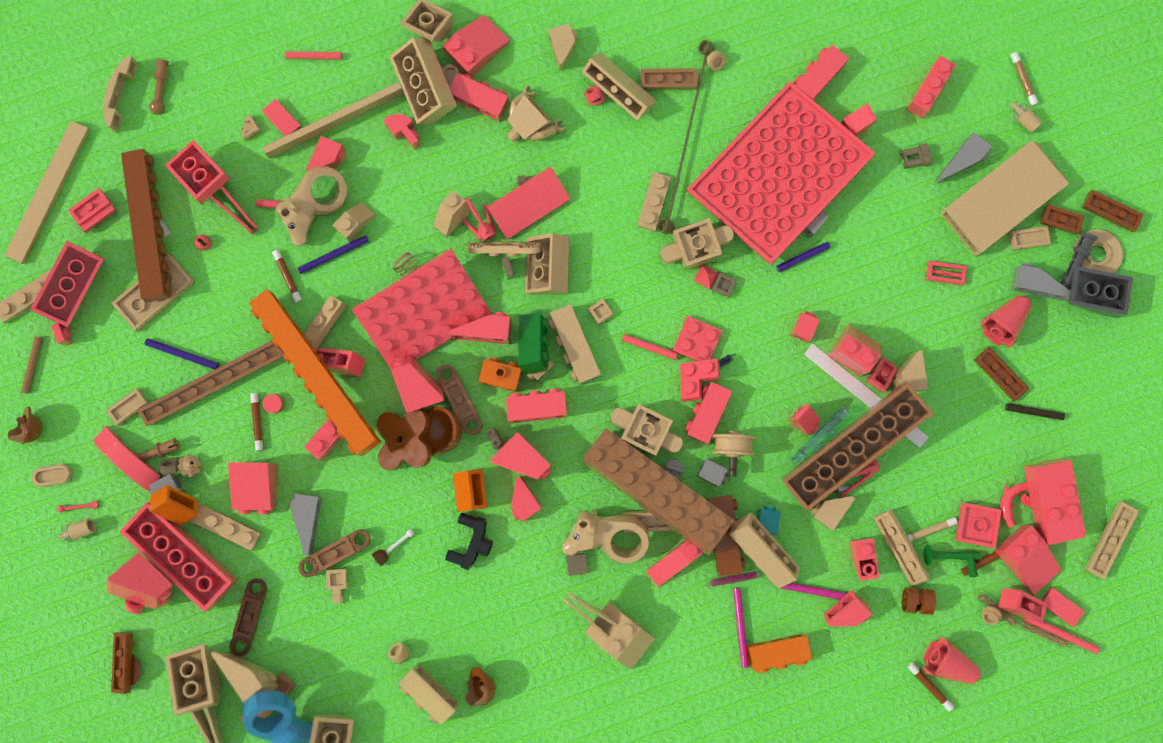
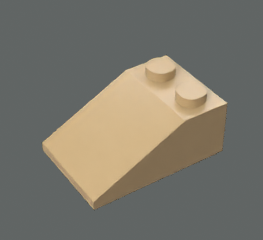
(244, 675)

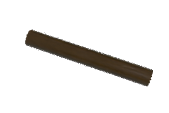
(1034, 411)

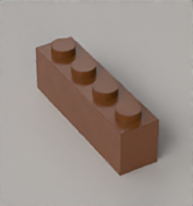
(727, 551)

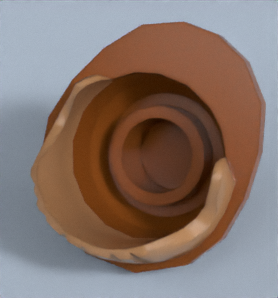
(28, 428)
(481, 688)

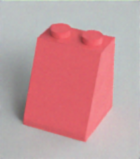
(856, 351)
(415, 384)
(522, 458)
(253, 486)
(140, 583)

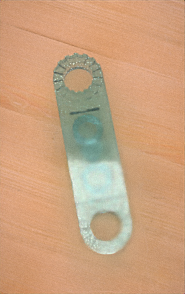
(826, 430)

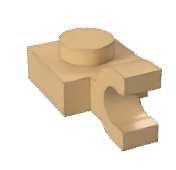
(337, 581)

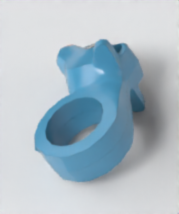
(282, 727)

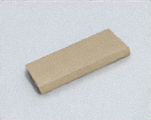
(140, 312)

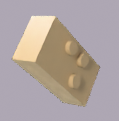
(422, 80)

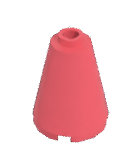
(1007, 321)
(950, 663)

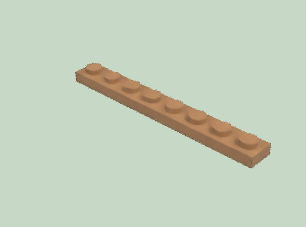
(209, 383)

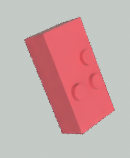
(67, 283)
(1055, 500)

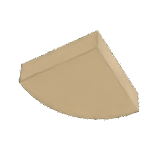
(249, 128)

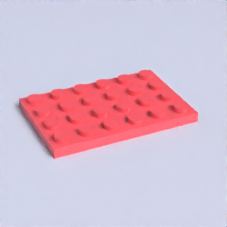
(421, 308)

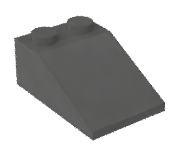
(1100, 292)

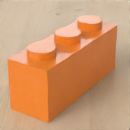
(779, 653)

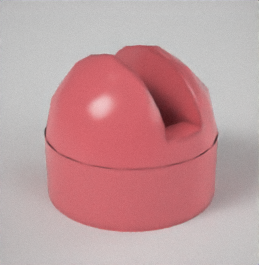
(207, 240)

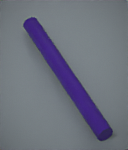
(333, 254)
(182, 354)

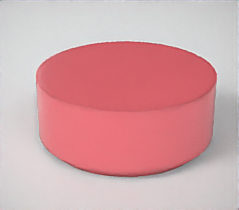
(273, 403)

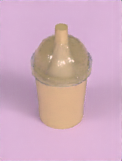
(1025, 116)
(77, 530)

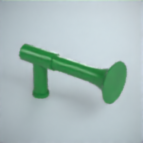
(970, 556)

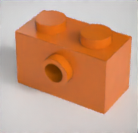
(500, 375)
(470, 490)
(173, 505)

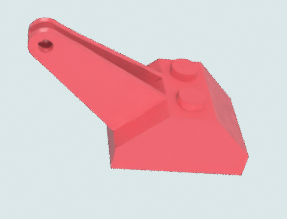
(203, 178)

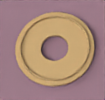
(1112, 248)

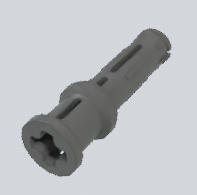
(1080, 251)

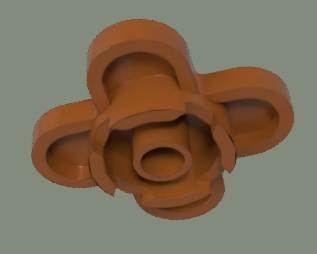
(404, 439)

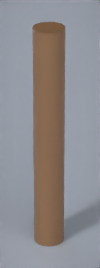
(31, 365)

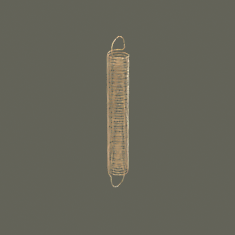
(985, 597)
(1045, 637)

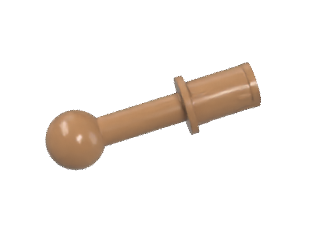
(157, 106)
(160, 449)

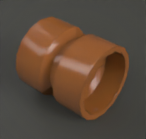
(921, 601)

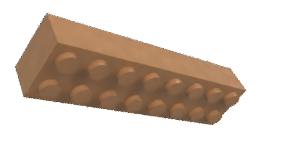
(857, 445)
(657, 491)

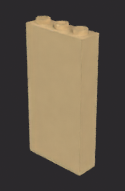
(1004, 198)

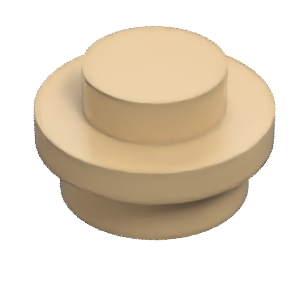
(991, 615)

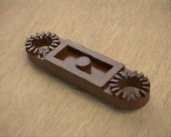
(248, 617)

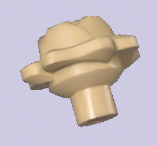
(189, 465)

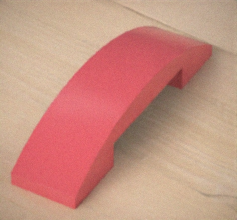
(125, 459)

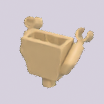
(529, 119)

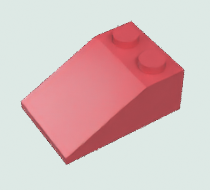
(475, 45)
(487, 329)
(1029, 558)

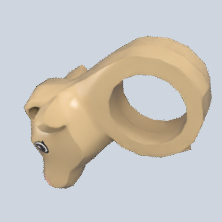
(300, 208)
(595, 531)

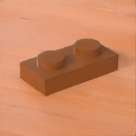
(1062, 219)

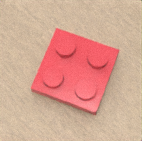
(697, 340)
(978, 525)

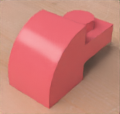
(401, 126)

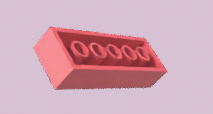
(179, 558)

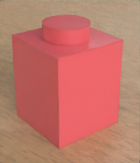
(805, 326)

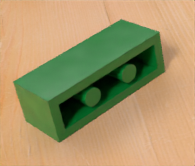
(533, 343)

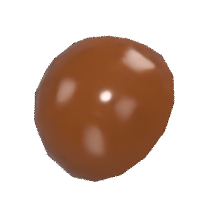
(444, 430)

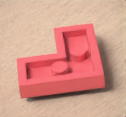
(693, 374)

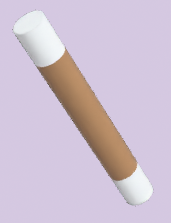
(1024, 79)

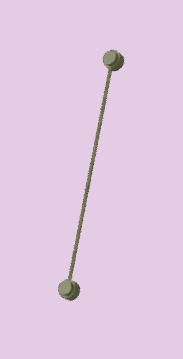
(665, 225)

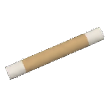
(932, 529)

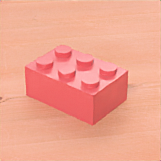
(536, 406)

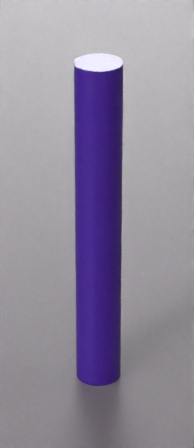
(802, 257)

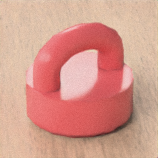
(593, 94)
(133, 607)

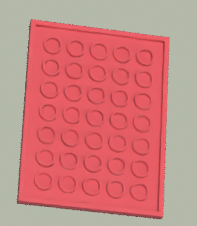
(780, 172)

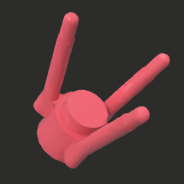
(485, 231)
(867, 472)

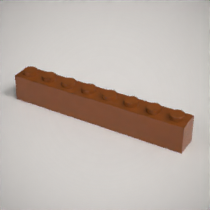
(146, 226)

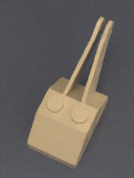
(615, 632)
(195, 687)

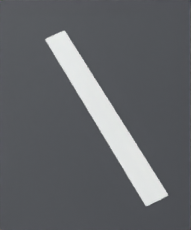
(854, 386)

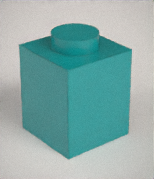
(769, 519)

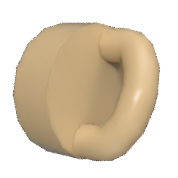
(715, 60)
(398, 652)

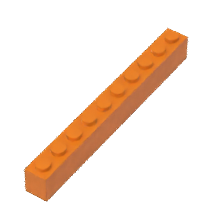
(315, 373)

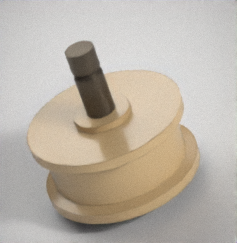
(733, 446)

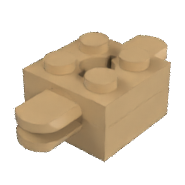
(696, 244)
(646, 430)

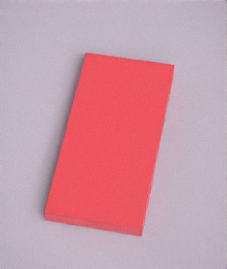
(528, 202)

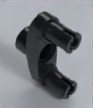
(477, 546)

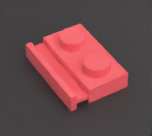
(92, 210)

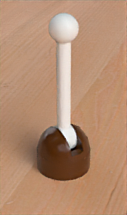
(381, 555)

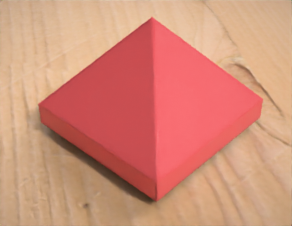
(706, 276)

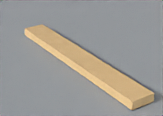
(333, 120)
(47, 192)

